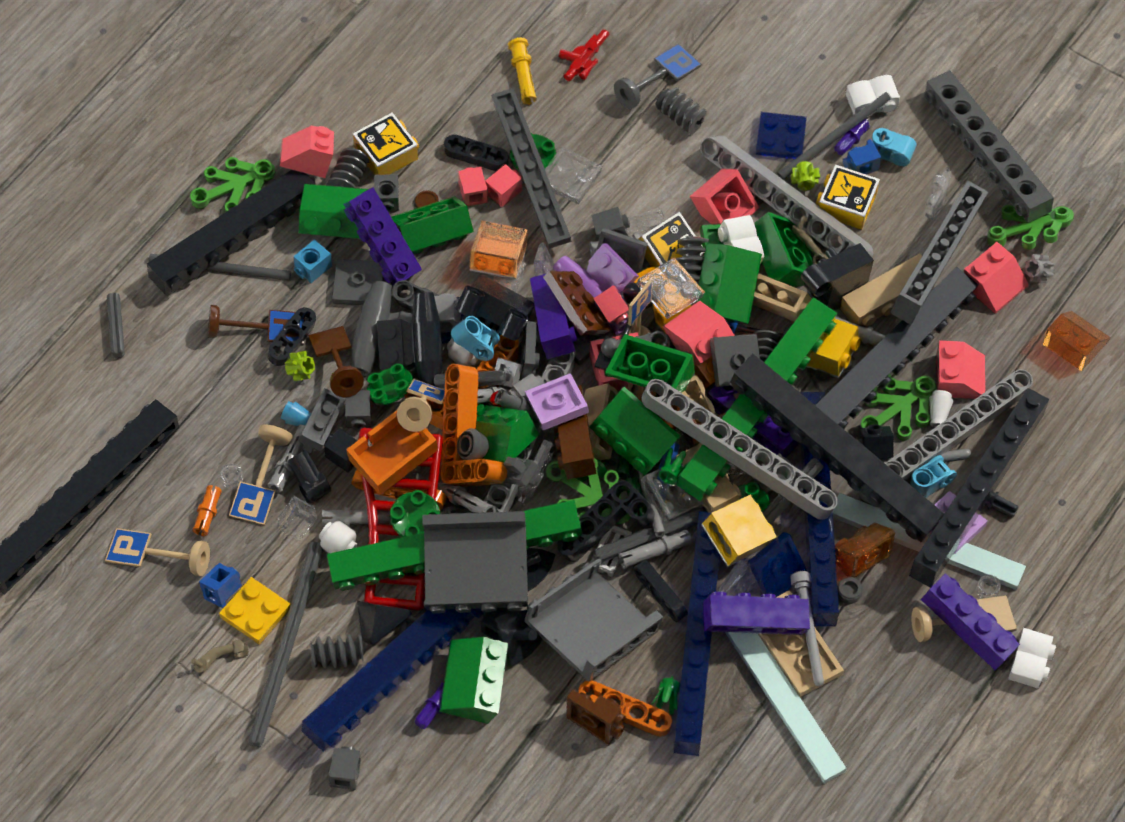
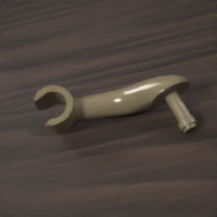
(808, 241)
(203, 663)

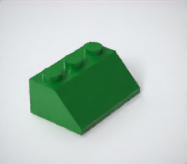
(324, 211)
(434, 224)
(783, 252)
(729, 281)
(643, 361)
(506, 430)
(634, 431)
(474, 678)

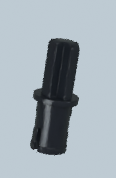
(1002, 505)

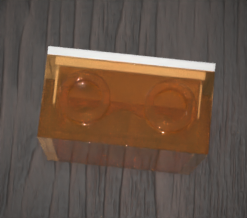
(498, 250)

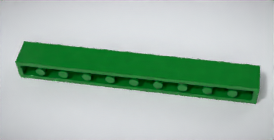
(786, 359)
(407, 554)

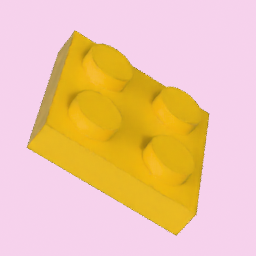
(255, 610)

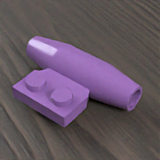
(603, 271)

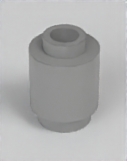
(525, 384)

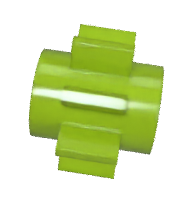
(805, 176)
(299, 366)

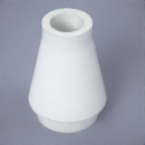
(940, 406)

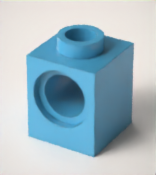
(312, 253)

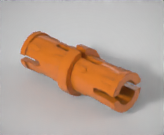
(207, 510)

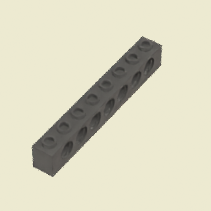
(988, 146)
(938, 252)

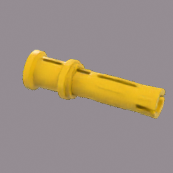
(522, 63)

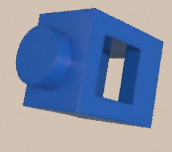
(863, 159)
(220, 584)

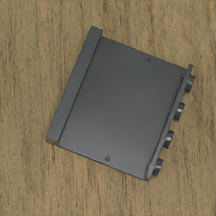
(475, 561)
(590, 621)

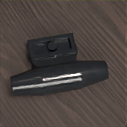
(414, 341)

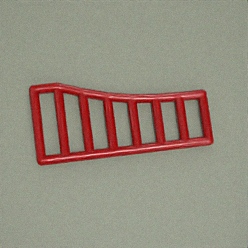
(375, 529)

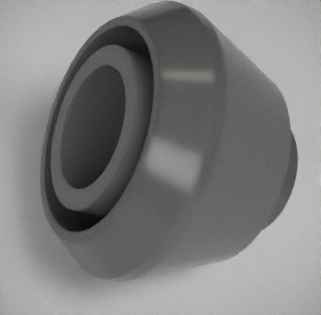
(472, 445)

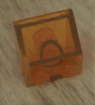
(1075, 339)
(864, 549)

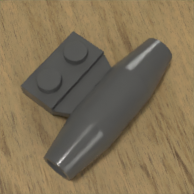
(365, 341)

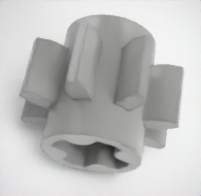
(1039, 268)

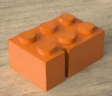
(392, 453)

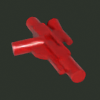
(582, 56)

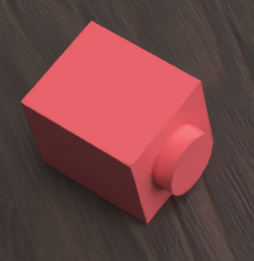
(504, 185)
(473, 186)
(612, 305)

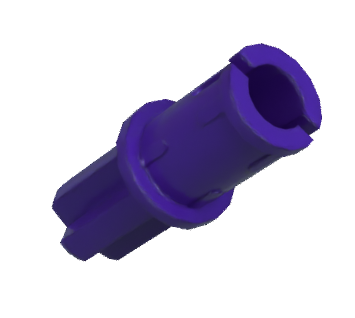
(851, 137)
(431, 709)

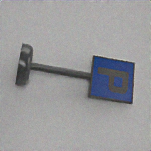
(675, 61)

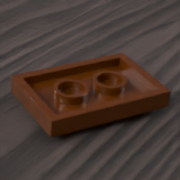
(577, 303)

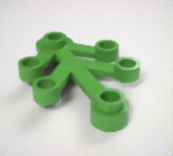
(234, 181)
(1059, 218)
(903, 404)
(591, 495)

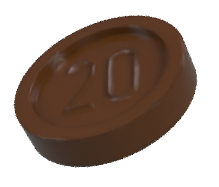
(425, 198)

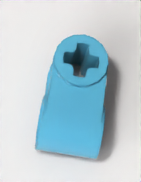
(894, 147)
(475, 337)
(934, 475)

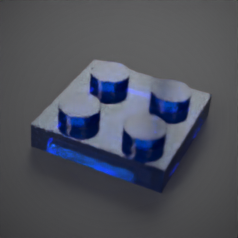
(781, 135)
(776, 564)

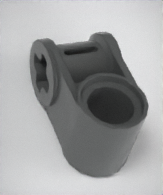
(408, 301)

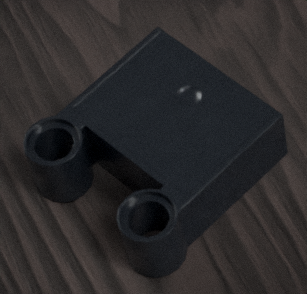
(838, 275)
(497, 305)

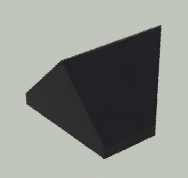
(379, 620)

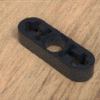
(470, 144)
(291, 326)
(660, 590)

